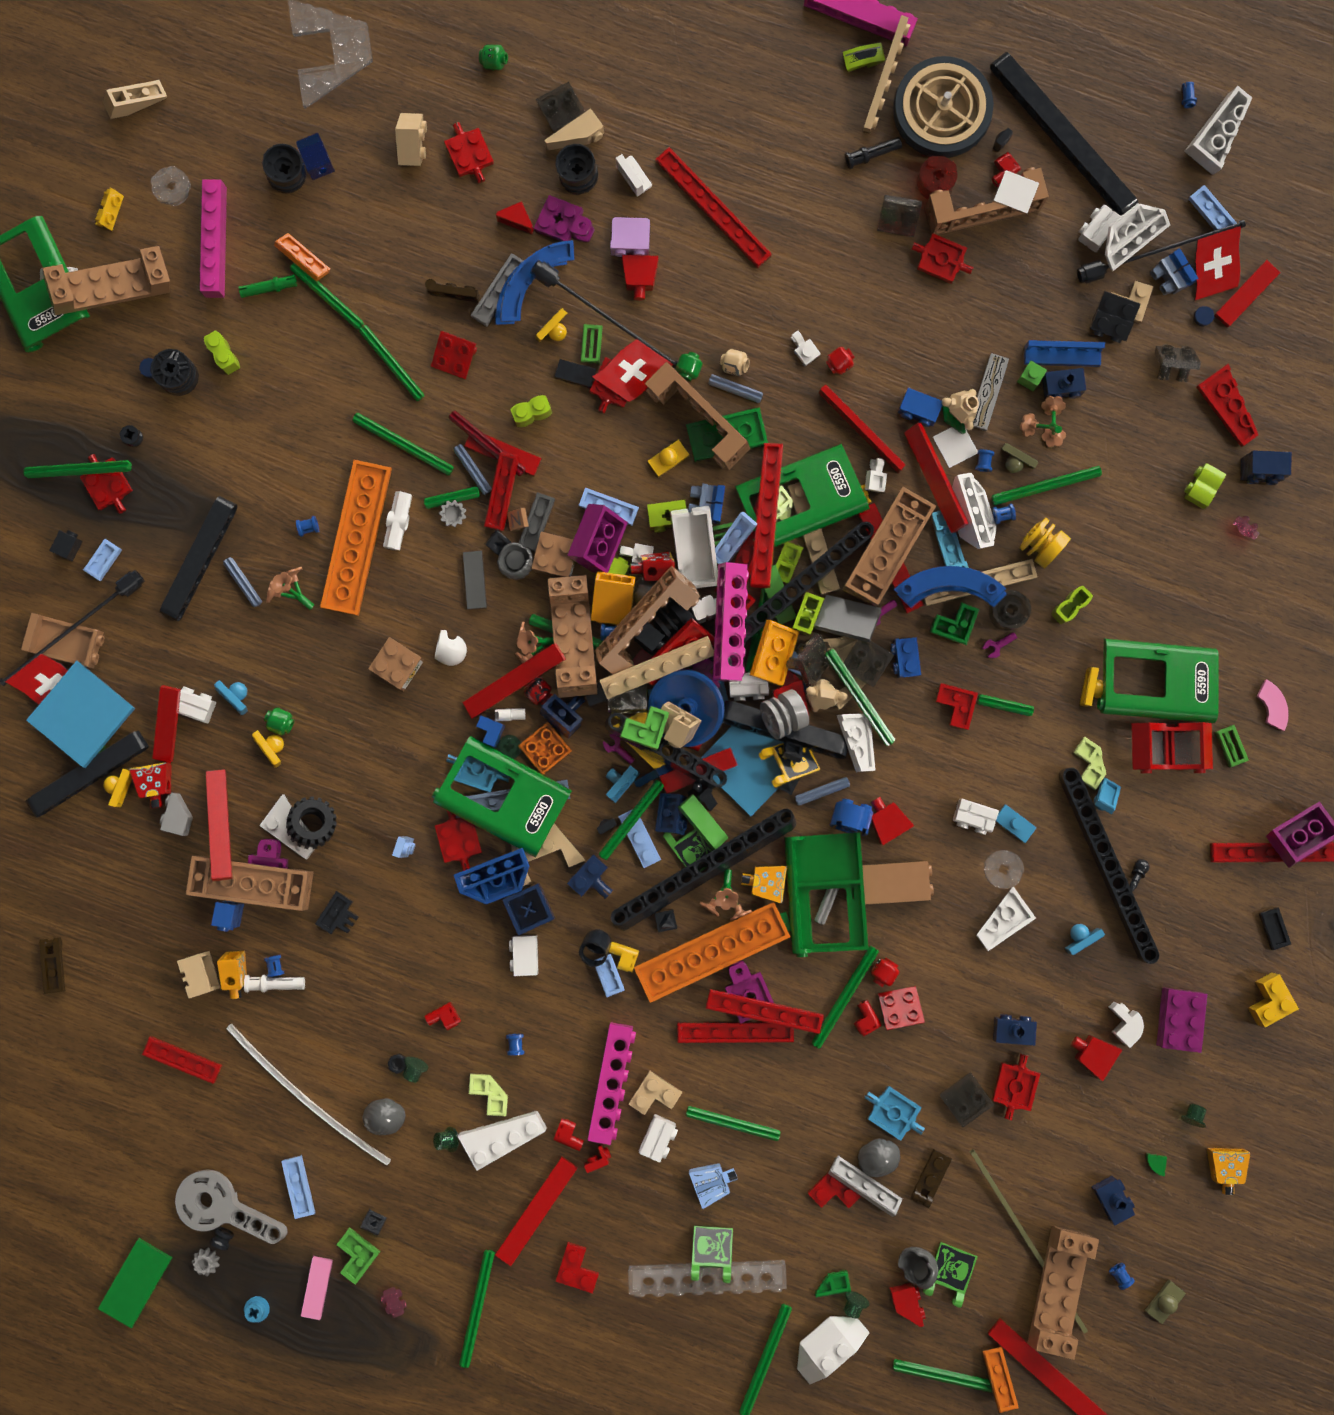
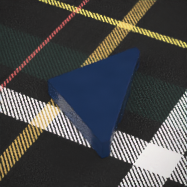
(653, 775)

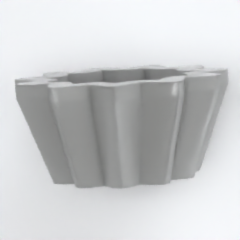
(452, 513)
(205, 1261)

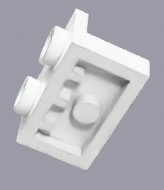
(633, 174)

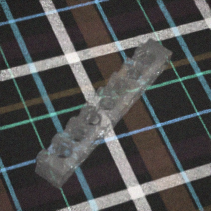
(677, 1272)

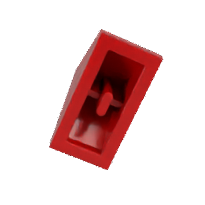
(515, 217)

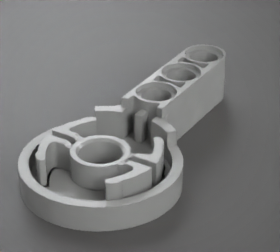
(222, 1209)

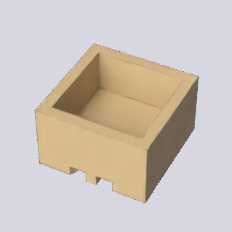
(199, 974)

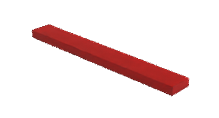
(713, 207)
(766, 515)
(1261, 853)
(1043, 1370)

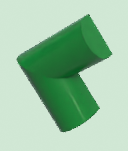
(958, 629)

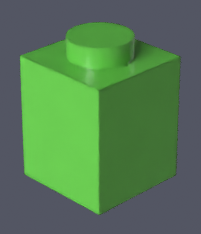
(1031, 375)

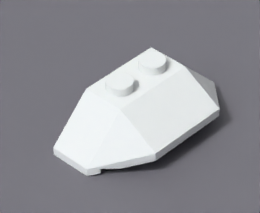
(1133, 232)
(975, 505)
(829, 1346)

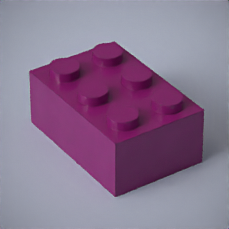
(597, 538)
(1302, 834)
(1181, 1020)

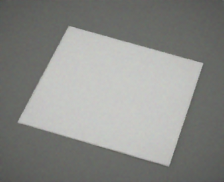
(1016, 191)
(955, 446)

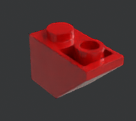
(905, 1302)

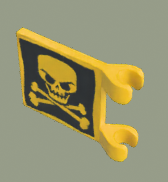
(790, 769)

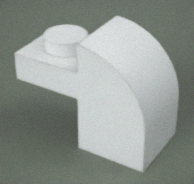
(1131, 1026)

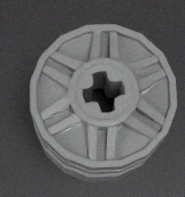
(784, 714)

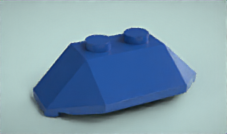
(494, 878)

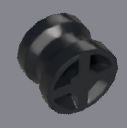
(135, 437)
(221, 1238)

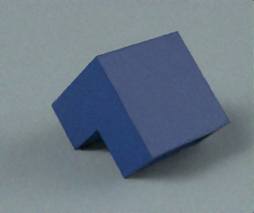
(493, 729)

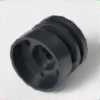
(281, 158)
(574, 159)
(183, 378)
(673, 621)

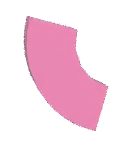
(1275, 705)

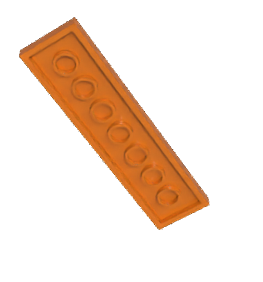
(356, 537)
(712, 952)

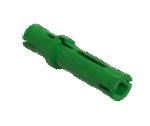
(275, 284)

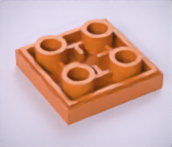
(545, 748)

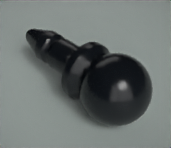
(1141, 867)

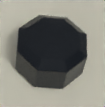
(396, 1063)

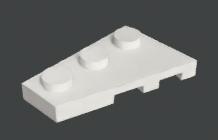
(859, 741)
(276, 825)
(1006, 920)

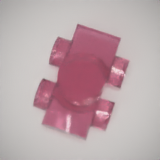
(1245, 529)
(394, 1305)

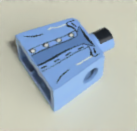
(711, 1183)

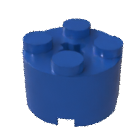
(852, 817)

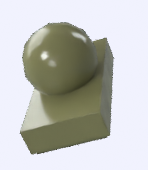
(1017, 458)
(1165, 1302)

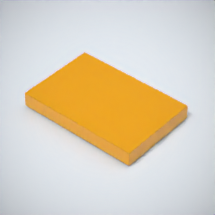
(773, 652)

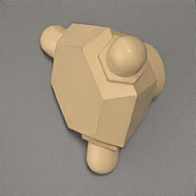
(963, 407)
(823, 695)

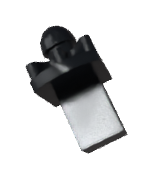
(703, 795)

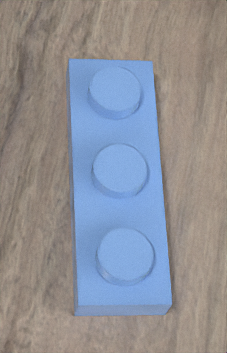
(1211, 209)
(621, 508)
(734, 538)
(641, 842)
(404, 847)
(298, 1187)

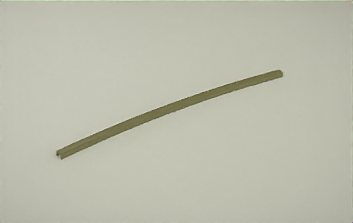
(1016, 1222)

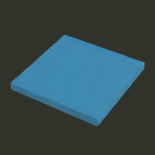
(80, 714)
(751, 779)

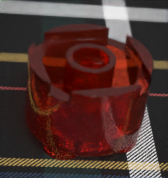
(936, 167)

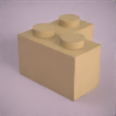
(409, 137)
(679, 726)

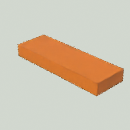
(302, 257)
(1000, 1379)

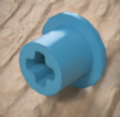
(256, 1309)

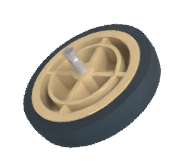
(943, 106)

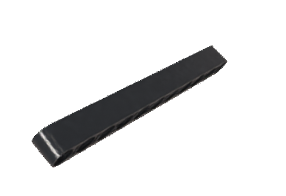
(1063, 134)
(810, 572)
(1116, 870)
(699, 878)

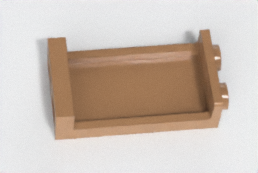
(78, 645)
(897, 882)

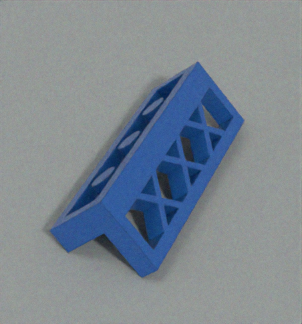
(1063, 353)

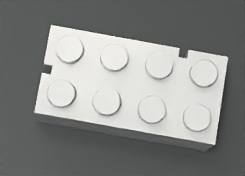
(695, 545)

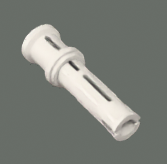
(263, 983)

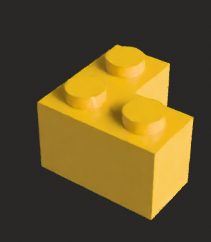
(1276, 1001)

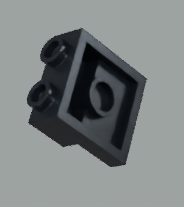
(1114, 317)

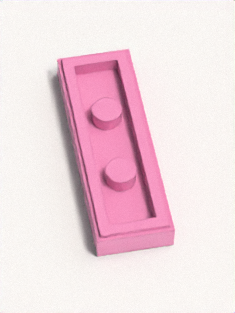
(316, 1288)

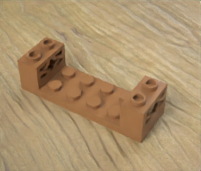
(944, 219)
(107, 283)
(668, 382)
(889, 547)
(672, 584)
(573, 635)
(252, 884)
(1060, 1291)

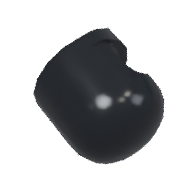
(597, 942)

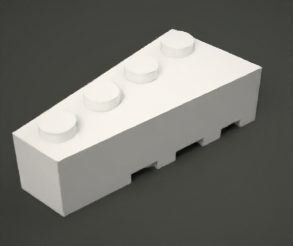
(1216, 136)
(497, 1139)

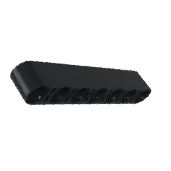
(198, 558)
(809, 737)
(673, 759)
(81, 777)

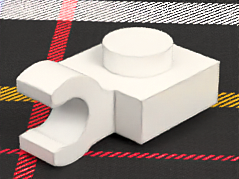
(806, 350)
(875, 478)
(636, 553)

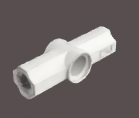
(397, 520)

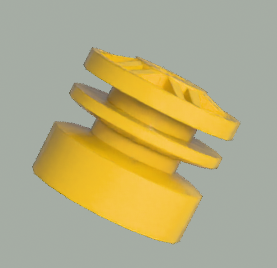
(1044, 542)

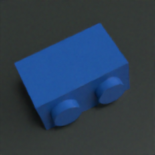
(920, 407)
(227, 915)

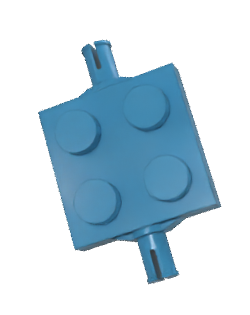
(477, 774)
(894, 1113)

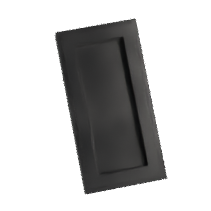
(575, 373)
(1274, 928)

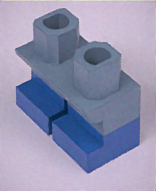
(1171, 265)
(709, 496)

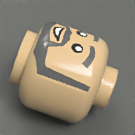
(735, 362)

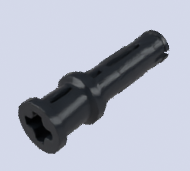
(863, 152)

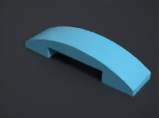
(947, 542)

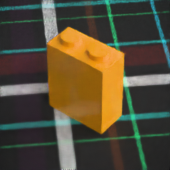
(612, 597)

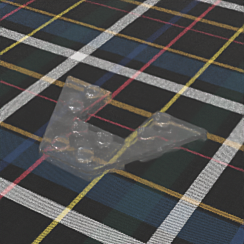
(349, 45)

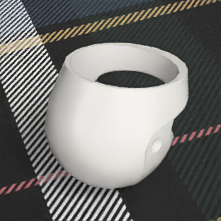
(450, 651)

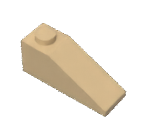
(132, 98)
(580, 131)

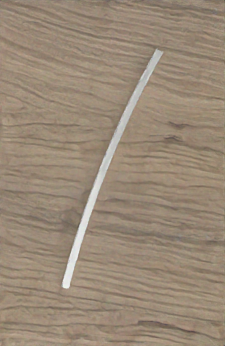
(304, 1099)

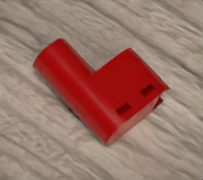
(1004, 163)
(446, 1014)
(870, 1020)
(565, 1137)

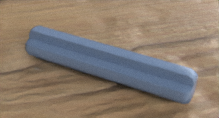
(735, 388)
(472, 469)
(242, 582)
(822, 791)

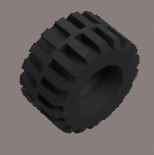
(317, 808)

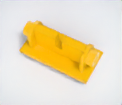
(111, 204)

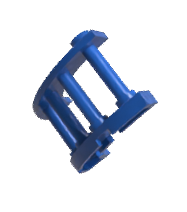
(516, 285)
(948, 580)

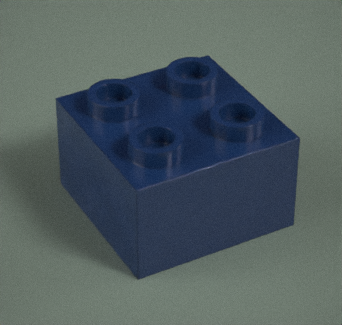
(1265, 467)
(528, 909)

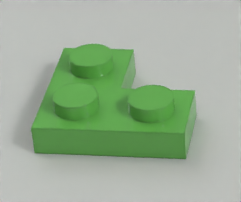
(650, 732)
(361, 1254)

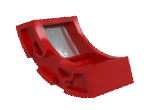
(1171, 747)

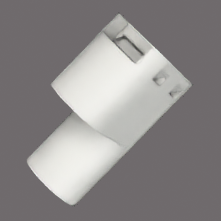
(510, 714)

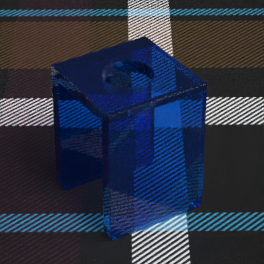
(315, 156)

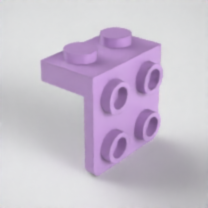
(630, 236)

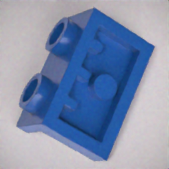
(906, 657)

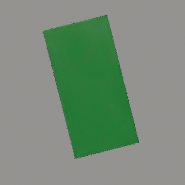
(705, 437)
(135, 1283)

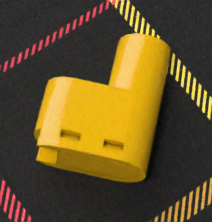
(627, 954)

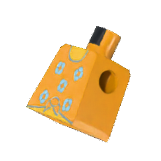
(767, 882)
(232, 972)
(1228, 1167)

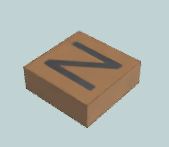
(517, 519)

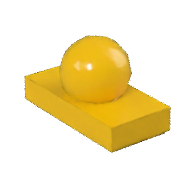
(556, 330)
(668, 458)
(1092, 687)
(270, 746)
(118, 787)

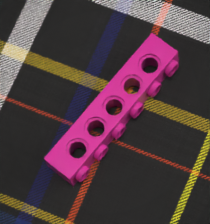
(723, 630)
(598, 1132)

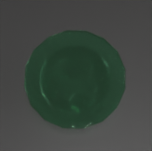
(509, 746)
(414, 1069)
(1195, 1116)
(446, 1140)
(855, 1304)

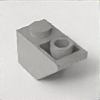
(177, 816)

